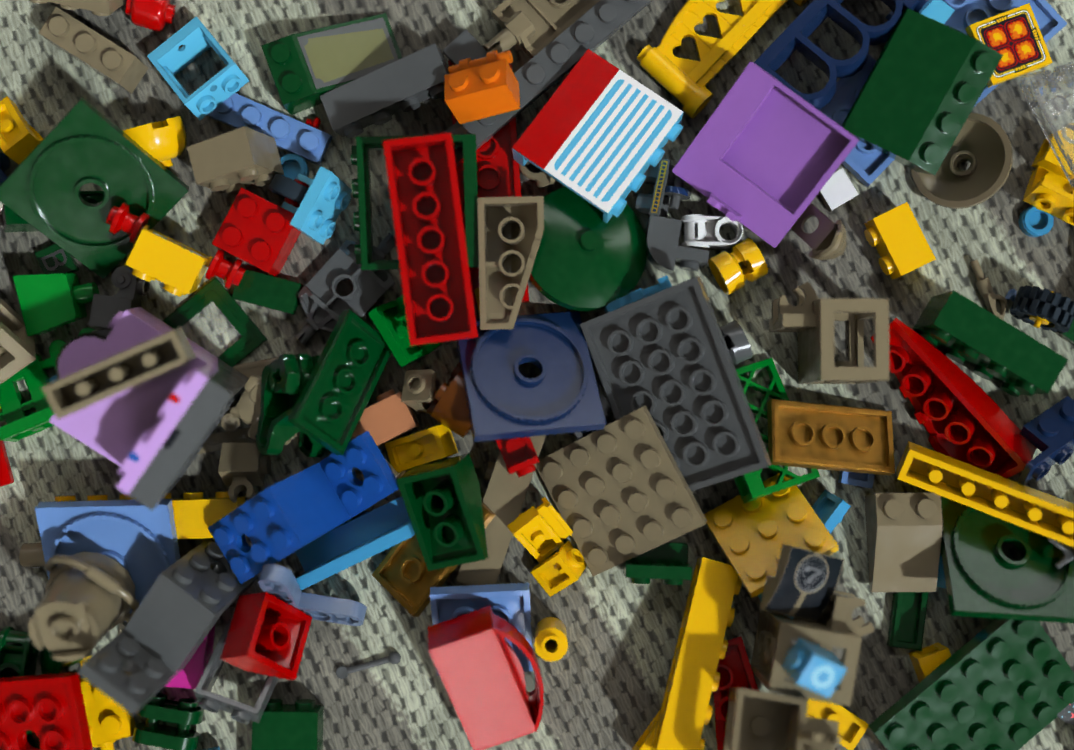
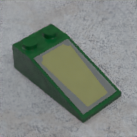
(327, 58)

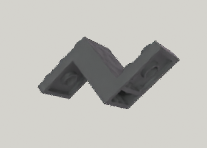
(165, 628)

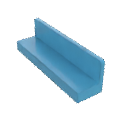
(354, 542)

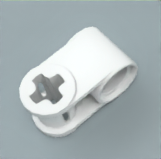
(708, 231)

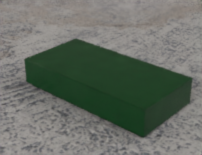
(268, 292)
(907, 620)

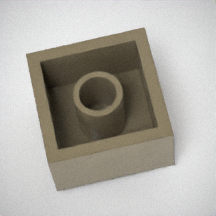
(235, 160)

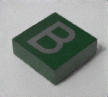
(56, 260)

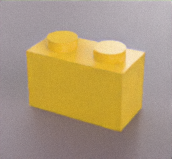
(898, 241)

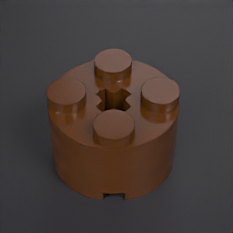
(451, 405)

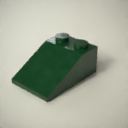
(446, 511)

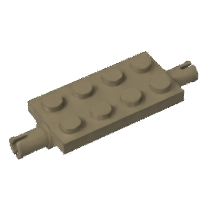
(534, 22)

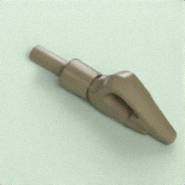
(985, 289)

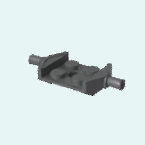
(320, 294)

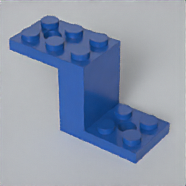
(303, 507)

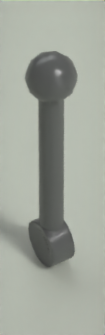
(343, 671)

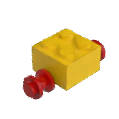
(167, 259)

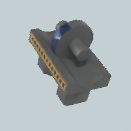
(664, 191)

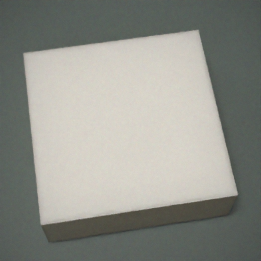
(837, 190)

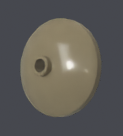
(990, 159)

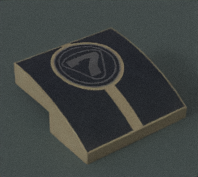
(801, 583)

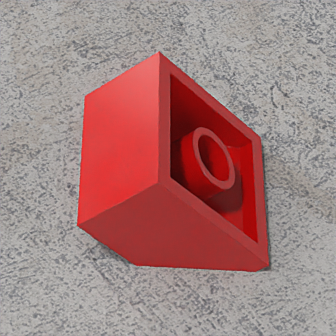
(266, 636)

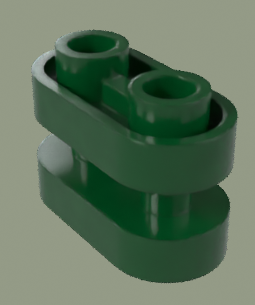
(183, 712)

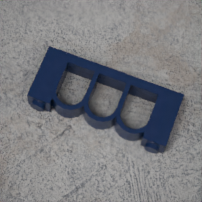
(796, 38)

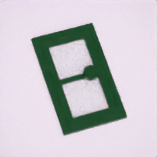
(217, 324)

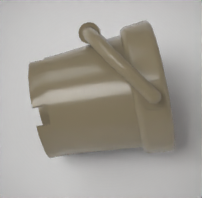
(81, 604)

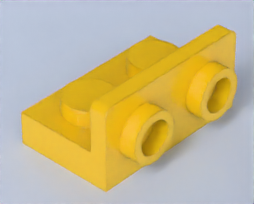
(1051, 194)

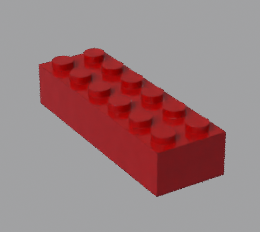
(430, 238)

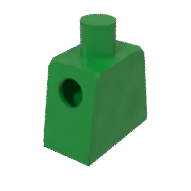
(52, 300)

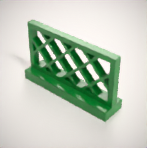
(751, 484)

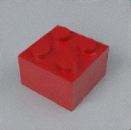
(257, 232)

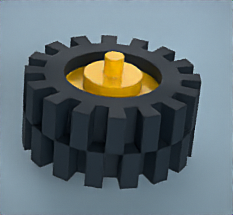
(1043, 309)

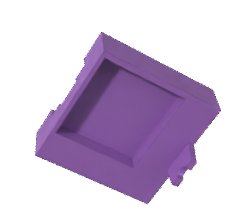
(764, 154)

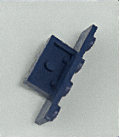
(1053, 436)

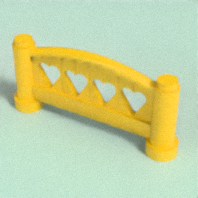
(688, 77)

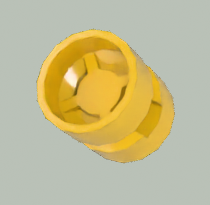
(729, 273)

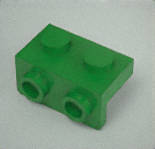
(392, 324)

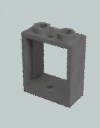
(213, 702)

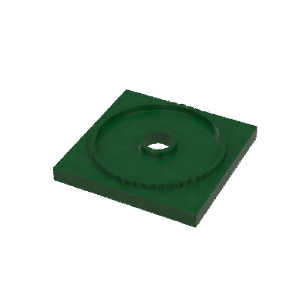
(83, 151)
(990, 584)

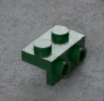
(663, 562)

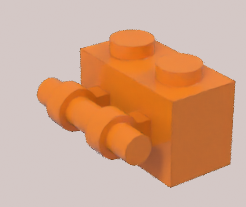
(482, 87)

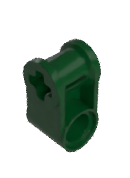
(17, 652)

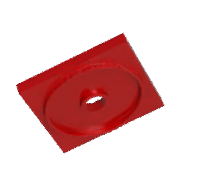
(47, 706)

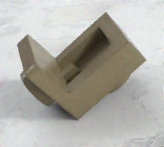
(419, 389)

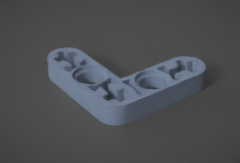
(282, 584)

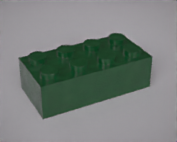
(989, 345)

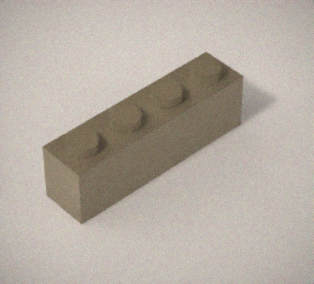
(118, 373)

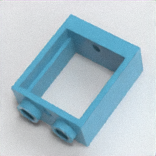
(195, 41)

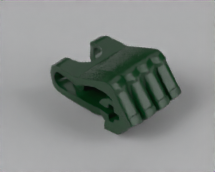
(280, 389)

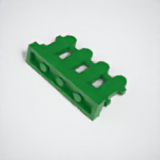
(13, 408)

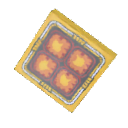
(1017, 39)

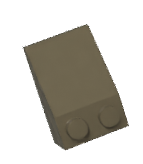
(903, 541)

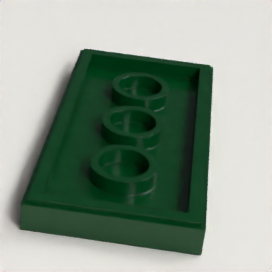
(341, 383)

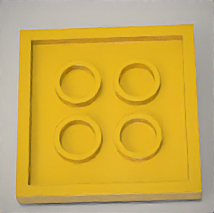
(756, 531)

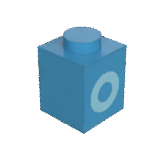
(814, 667)

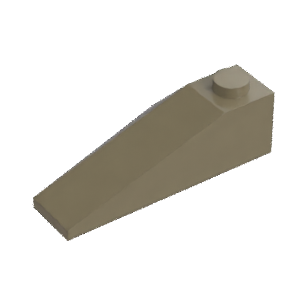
(507, 249)

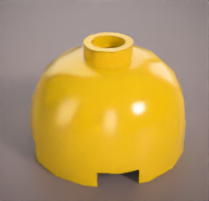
(161, 139)

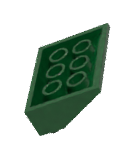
(921, 91)

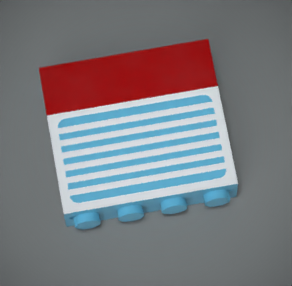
(599, 134)

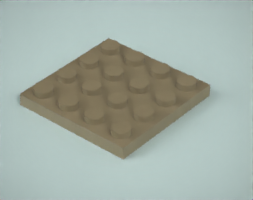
(620, 491)

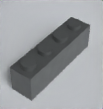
(386, 92)

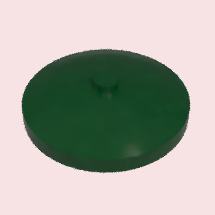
(583, 258)

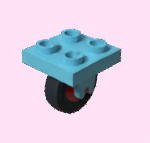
(313, 202)

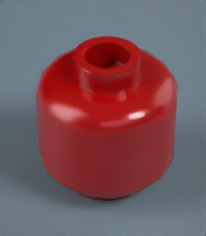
(150, 13)

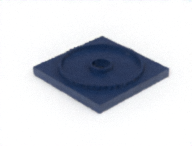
(513, 406)

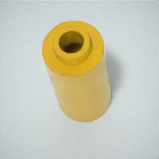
(551, 629)

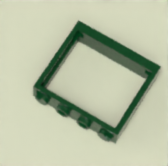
(362, 190)

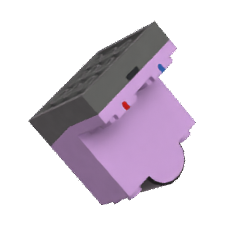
(155, 424)

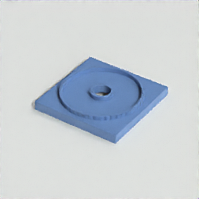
(121, 529)

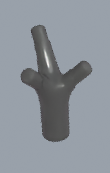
(1068, 553)

